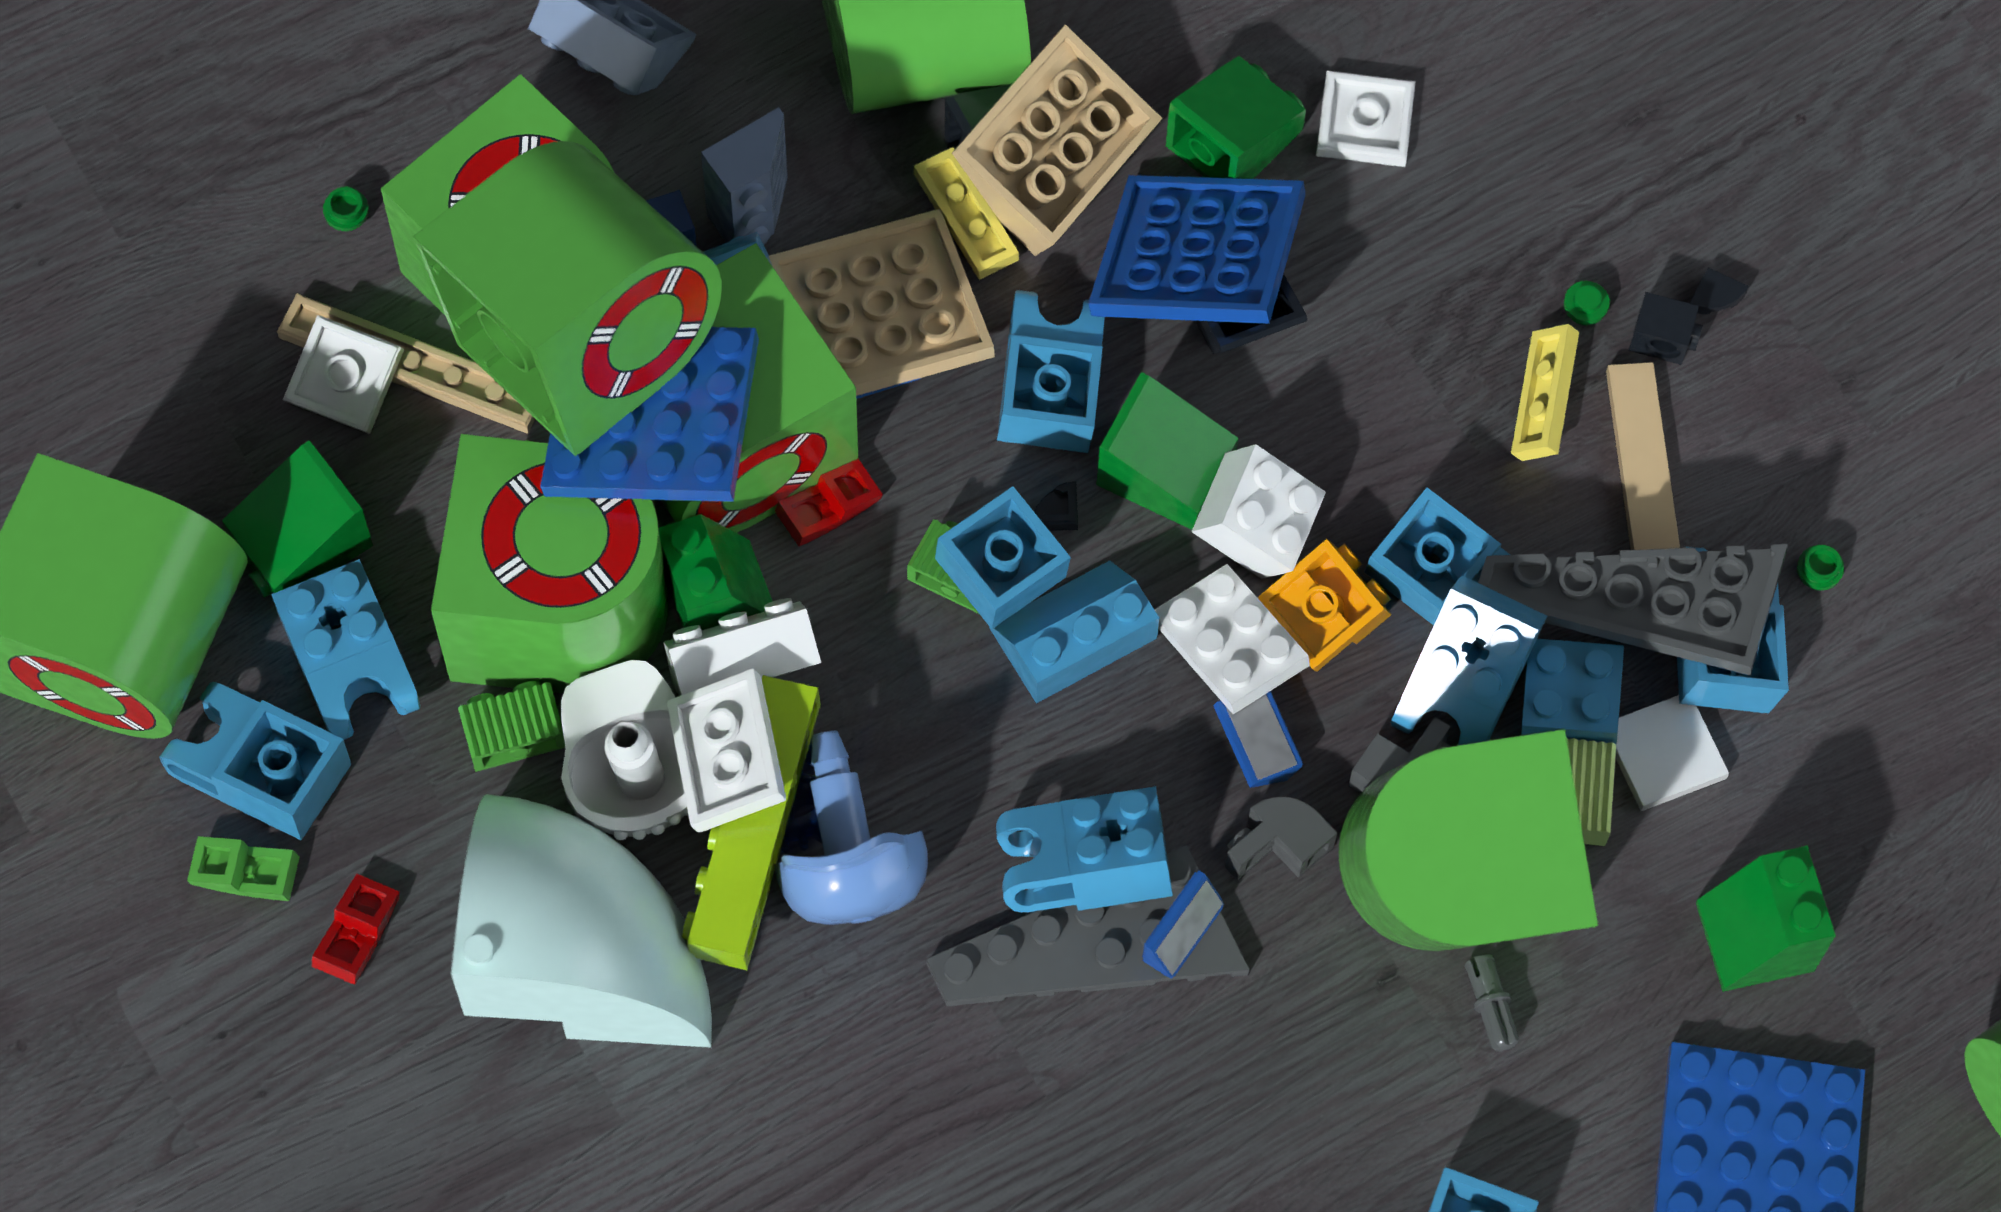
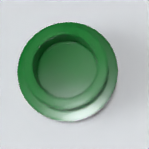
(345, 209)
(1586, 302)
(1820, 567)

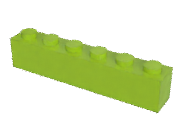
(747, 848)

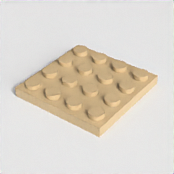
(889, 301)

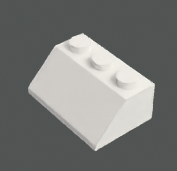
(767, 641)

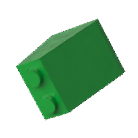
(1233, 122)
(1162, 452)
(298, 523)
(710, 572)
(1767, 920)

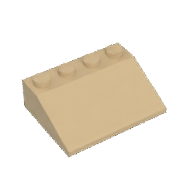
(1054, 140)

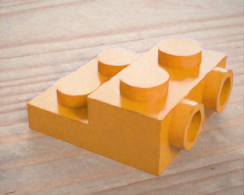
(1327, 603)

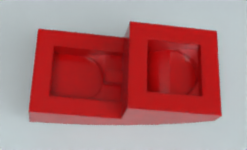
(830, 503)
(355, 929)

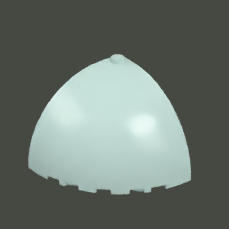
(572, 932)

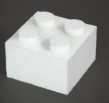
(1258, 511)

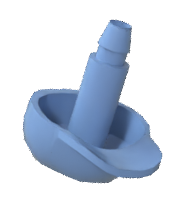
(857, 874)

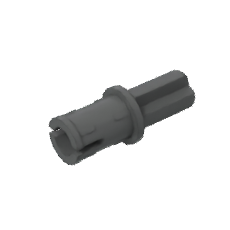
(1492, 1002)

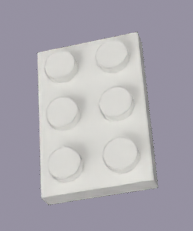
(1230, 639)
(726, 750)

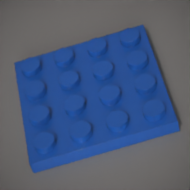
(1198, 249)
(677, 441)
(1757, 1133)

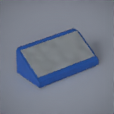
(1260, 741)
(1183, 926)

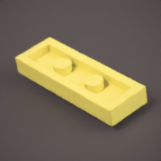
(966, 214)
(1545, 392)

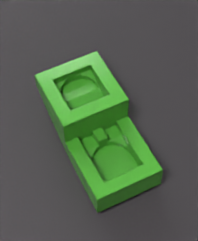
(242, 869)

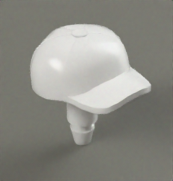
(622, 751)

